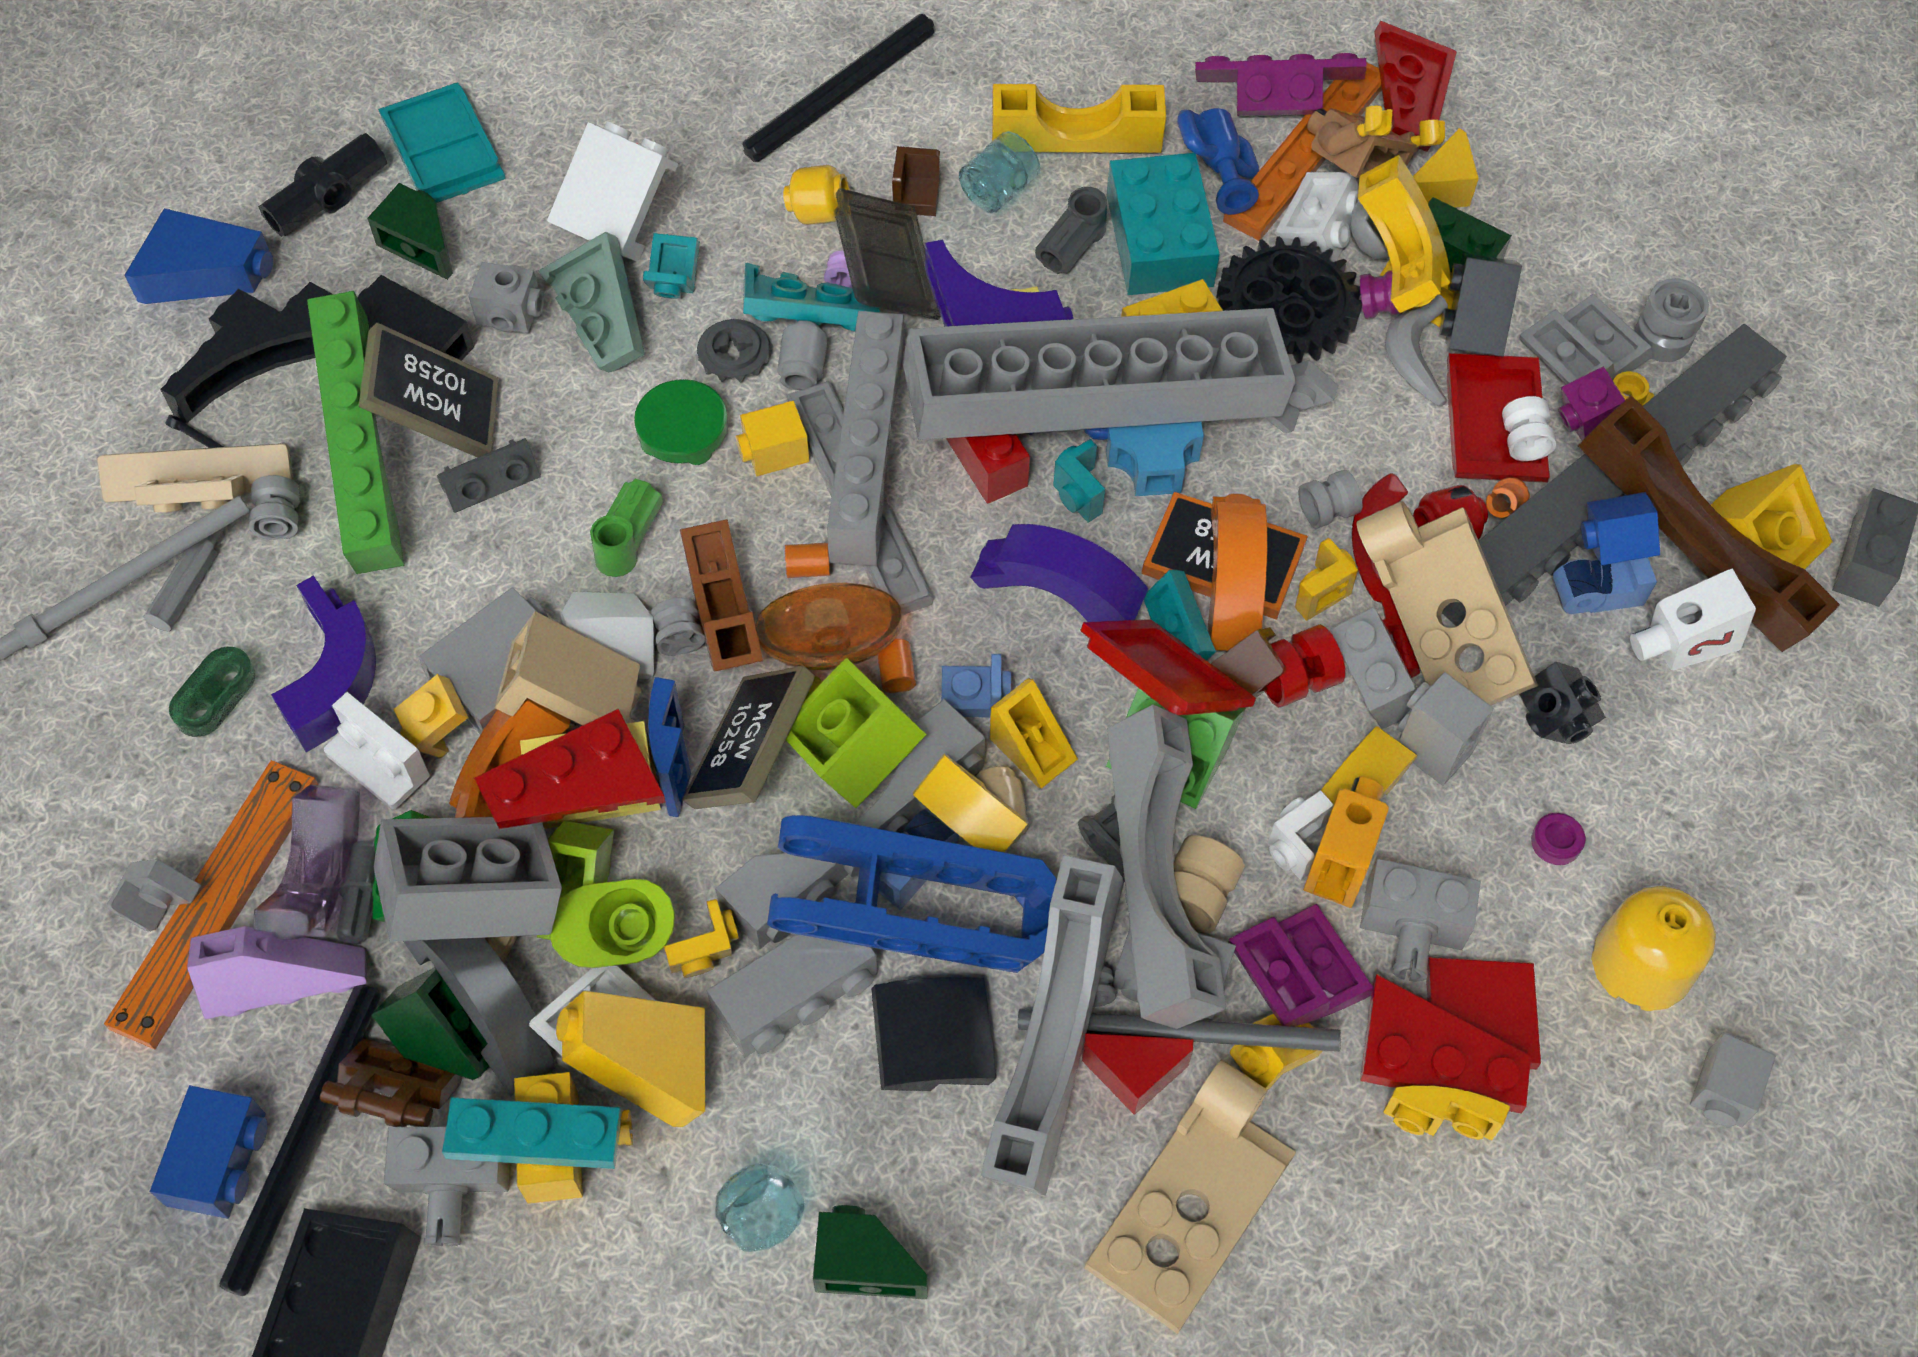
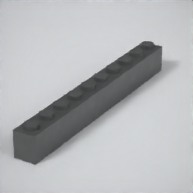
(1692, 411)

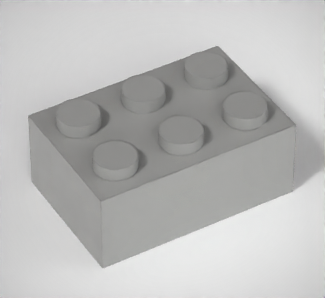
(465, 879)

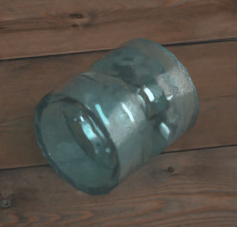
(998, 171)

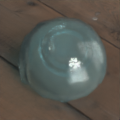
(759, 1207)

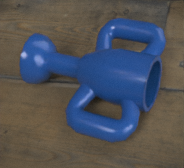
(1224, 151)

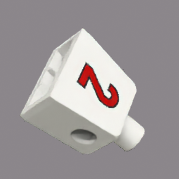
(1697, 623)

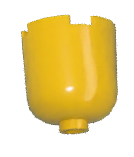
(1654, 947)

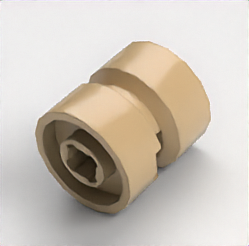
(1204, 877)

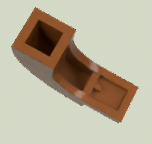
(720, 596)

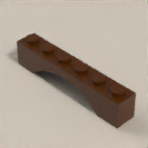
(1640, 459)

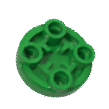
(681, 422)

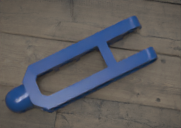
(919, 858)

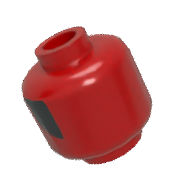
(1447, 500)

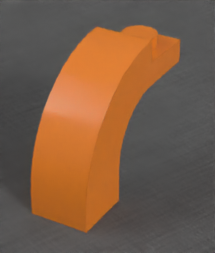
(1238, 569)
(498, 745)

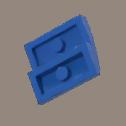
(668, 743)

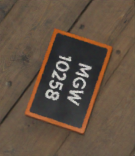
(1187, 545)

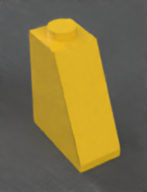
(639, 1050)

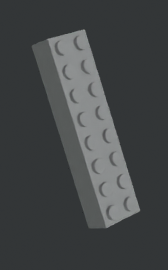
(1096, 373)

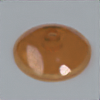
(828, 624)

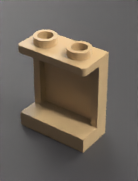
(566, 674)

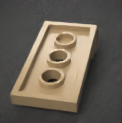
(1435, 568)
(1209, 1156)

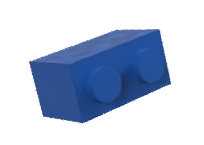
(210, 1152)

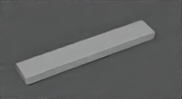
(896, 566)

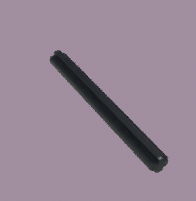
(837, 88)
(297, 1146)

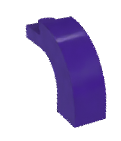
(1064, 565)
(343, 667)

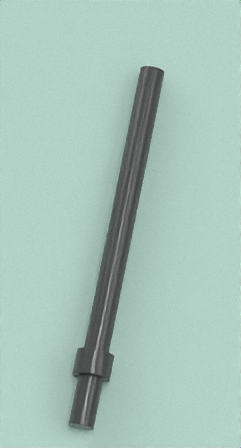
(1211, 1032)

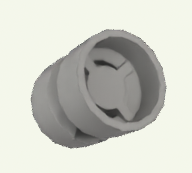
(1672, 318)

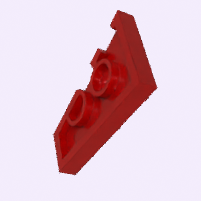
(1412, 77)
(572, 774)
(1426, 1046)

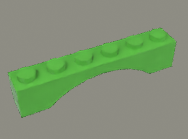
(357, 466)

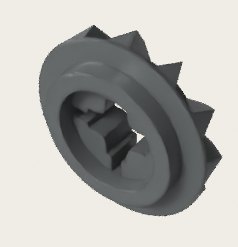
(748, 339)

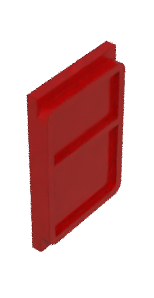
(1476, 397)
(1165, 667)

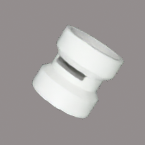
(1529, 428)

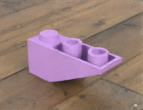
(254, 969)

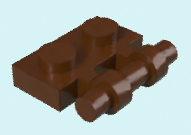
(381, 1069)

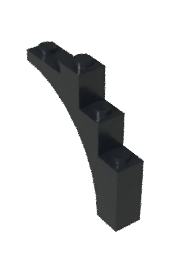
(259, 338)

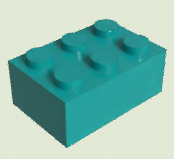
(1161, 223)

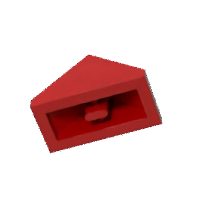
(1136, 1065)

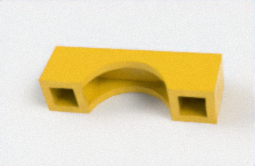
(1124, 123)

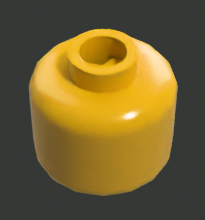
(813, 193)

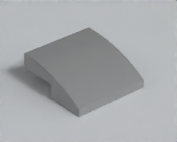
(1586, 341)

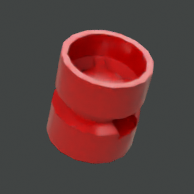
(1310, 662)

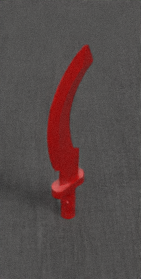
(1381, 495)

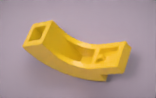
(1408, 233)

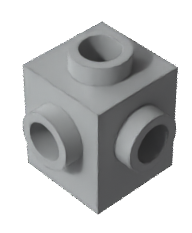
(506, 297)

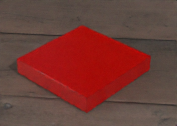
(1490, 996)

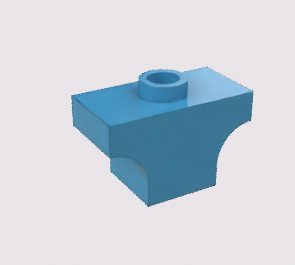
(1155, 454)

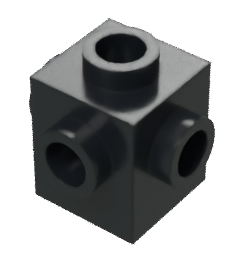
(1563, 704)

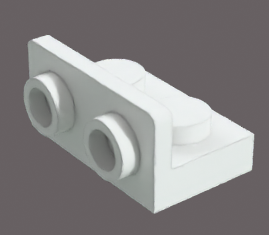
(1321, 211)
(375, 753)

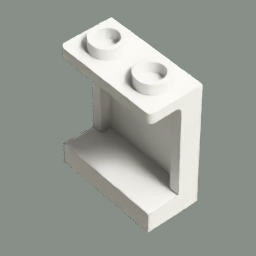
(610, 186)

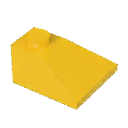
(1778, 515)

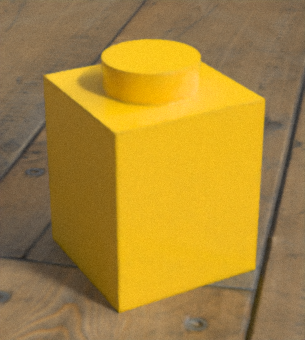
(773, 438)

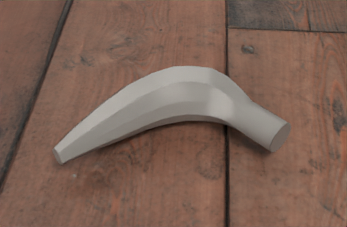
(1405, 351)

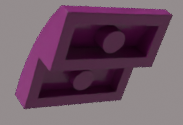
(1301, 967)

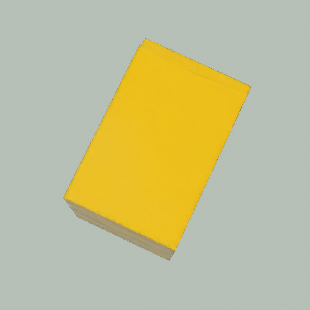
(1450, 173)
(1030, 734)

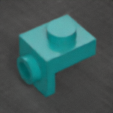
(672, 265)
(1076, 484)

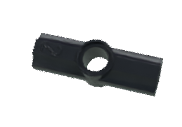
(323, 184)

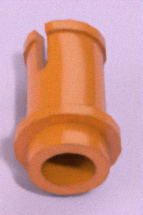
(1514, 489)

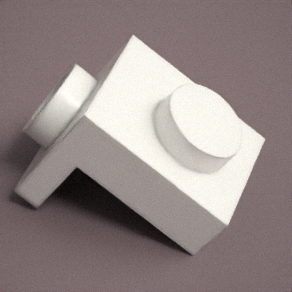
(1297, 824)

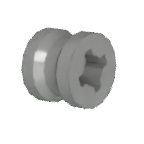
(677, 626)

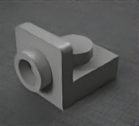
(1310, 390)
(148, 891)

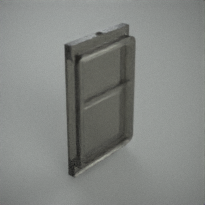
(884, 254)

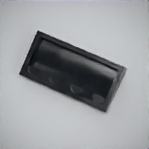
(338, 1287)

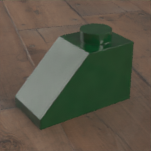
(412, 229)
(432, 1026)
(863, 1258)

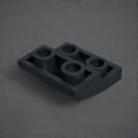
(933, 1033)

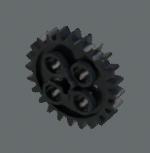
(1307, 290)

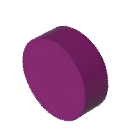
(1558, 839)

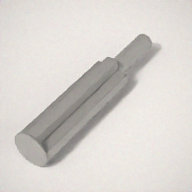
(181, 583)

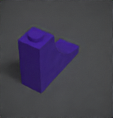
(970, 301)

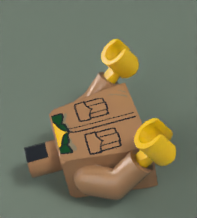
(1366, 142)

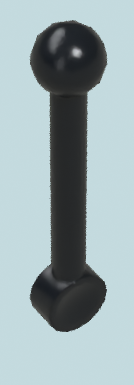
(180, 425)

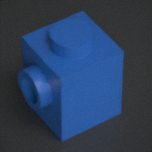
(1622, 528)

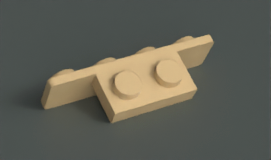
(189, 475)

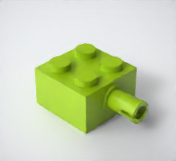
(852, 733)

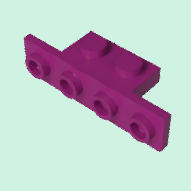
(1280, 85)

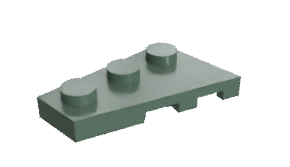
(598, 299)

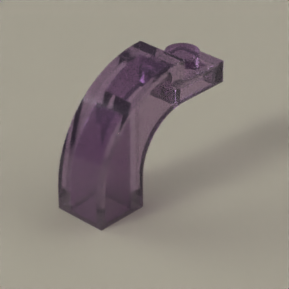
(318, 862)

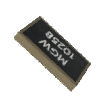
(428, 391)
(749, 738)

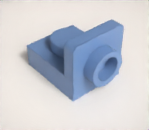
(975, 688)

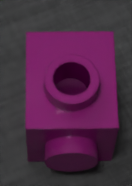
(1589, 402)

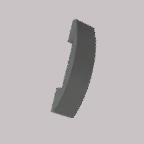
(493, 1004)

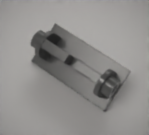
(489, 475)

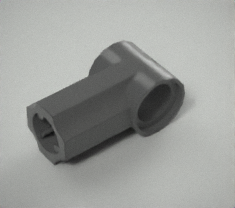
(1074, 231)

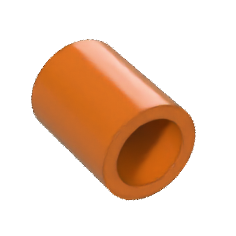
(807, 560)
(897, 667)

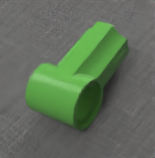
(624, 527)

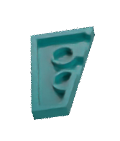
(791, 298)

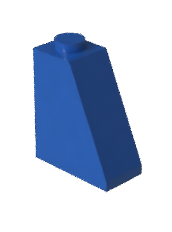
(197, 259)

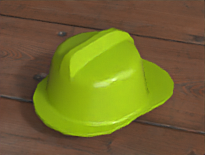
(612, 923)

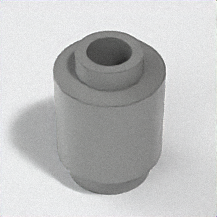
(802, 355)

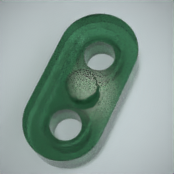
(209, 692)

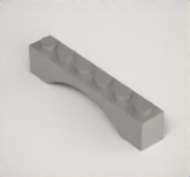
(864, 439)
(751, 886)
(1173, 967)
(1038, 1097)

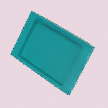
(442, 143)

